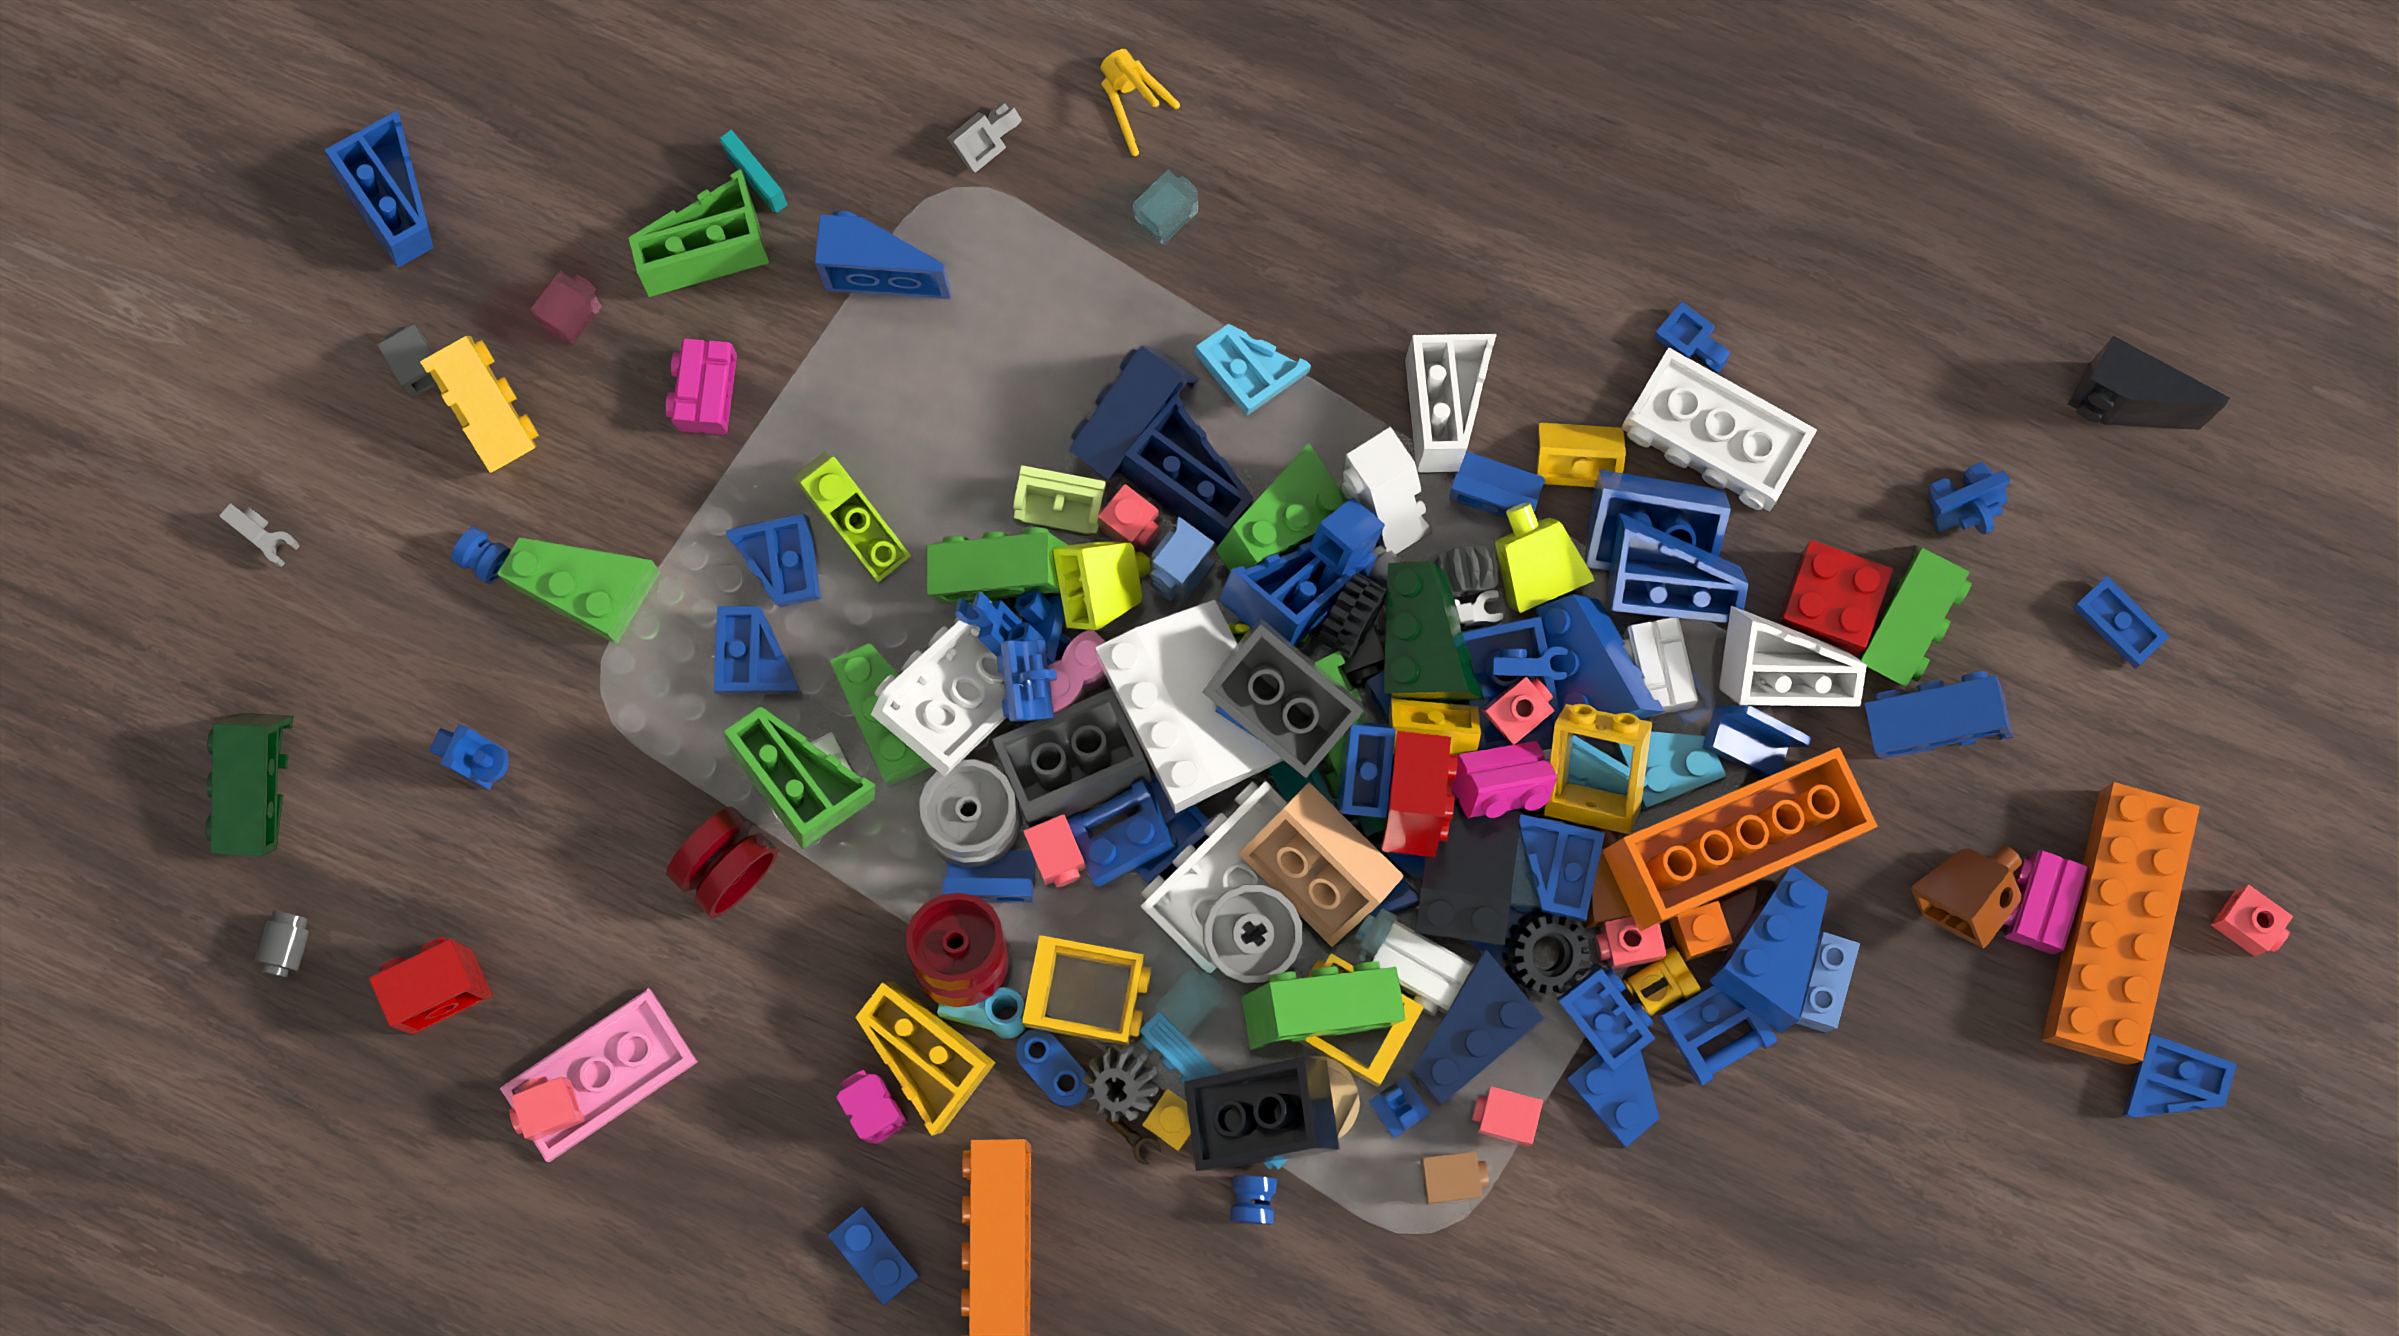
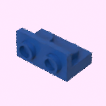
(1606, 1017)

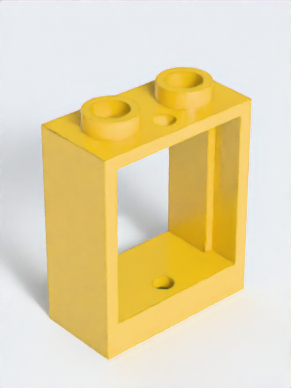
(1588, 804)
(1041, 981)
(1390, 1046)

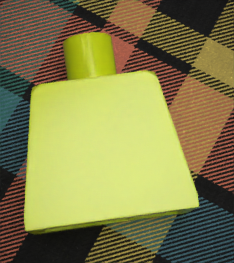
(1538, 560)
(1099, 581)

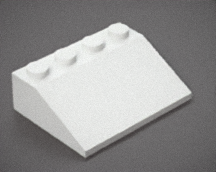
(1160, 685)

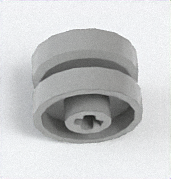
(976, 838)
(1278, 928)

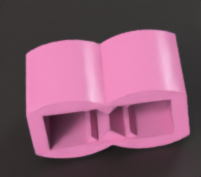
(1077, 671)

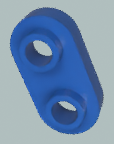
(1051, 1067)

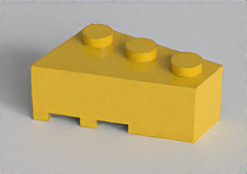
(481, 402)
(924, 1053)

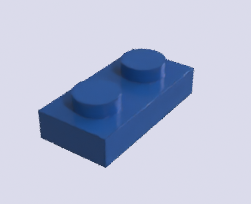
(2121, 622)
(873, 1255)

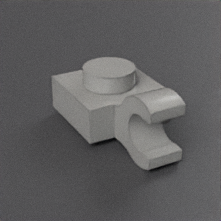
(979, 137)
(252, 527)

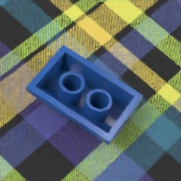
(1676, 508)

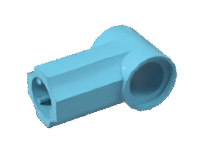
(985, 1012)

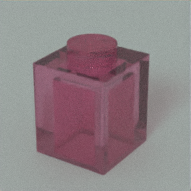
(566, 306)

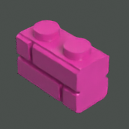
(702, 386)
(1503, 780)
(2047, 903)
(871, 1107)

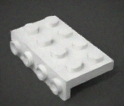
(1718, 430)
(944, 697)
(1210, 871)

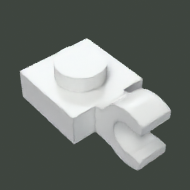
(1475, 614)

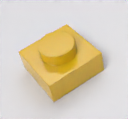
(1169, 1120)

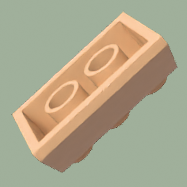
(1321, 864)

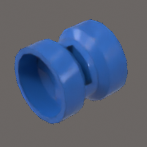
(480, 554)
(1255, 1189)

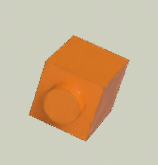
(1701, 931)

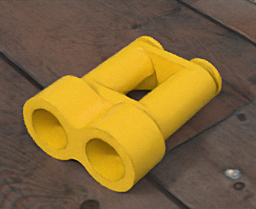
(1677, 975)

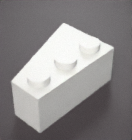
(1444, 395)
(1385, 482)
(1785, 667)

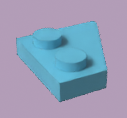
(1248, 367)
(1675, 766)

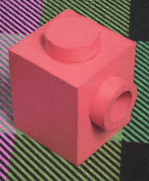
(1130, 519)
(1519, 708)
(1055, 851)
(2253, 921)
(1626, 946)
(545, 1108)
(1507, 1116)

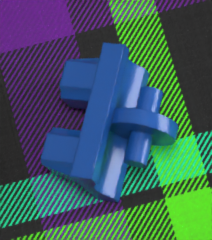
(1970, 505)
(1041, 622)
(1026, 680)
(470, 755)

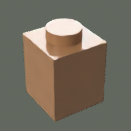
(1453, 1177)

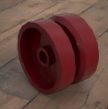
(722, 862)
(957, 949)

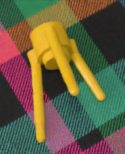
(1125, 75)

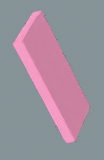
(611, 1067)

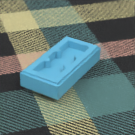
(1596, 769)

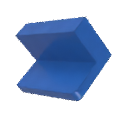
(1494, 485)
(1751, 739)
(999, 882)

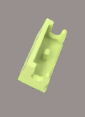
(1059, 501)

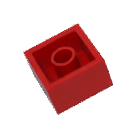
(1835, 597)
(1420, 794)
(429, 985)

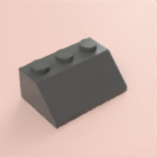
(1283, 698)
(1072, 759)

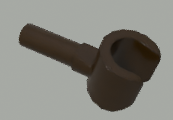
(1133, 1138)

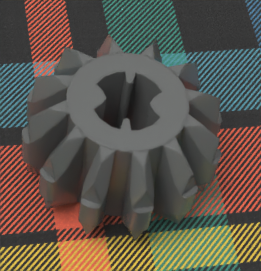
(1468, 569)
(1104, 1078)

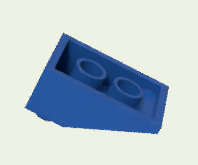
(869, 260)
(1487, 643)

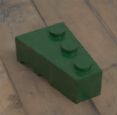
(1424, 638)
(245, 783)

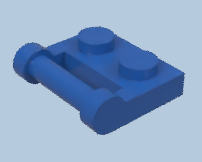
(1126, 843)
(1706, 1018)

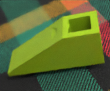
(851, 515)

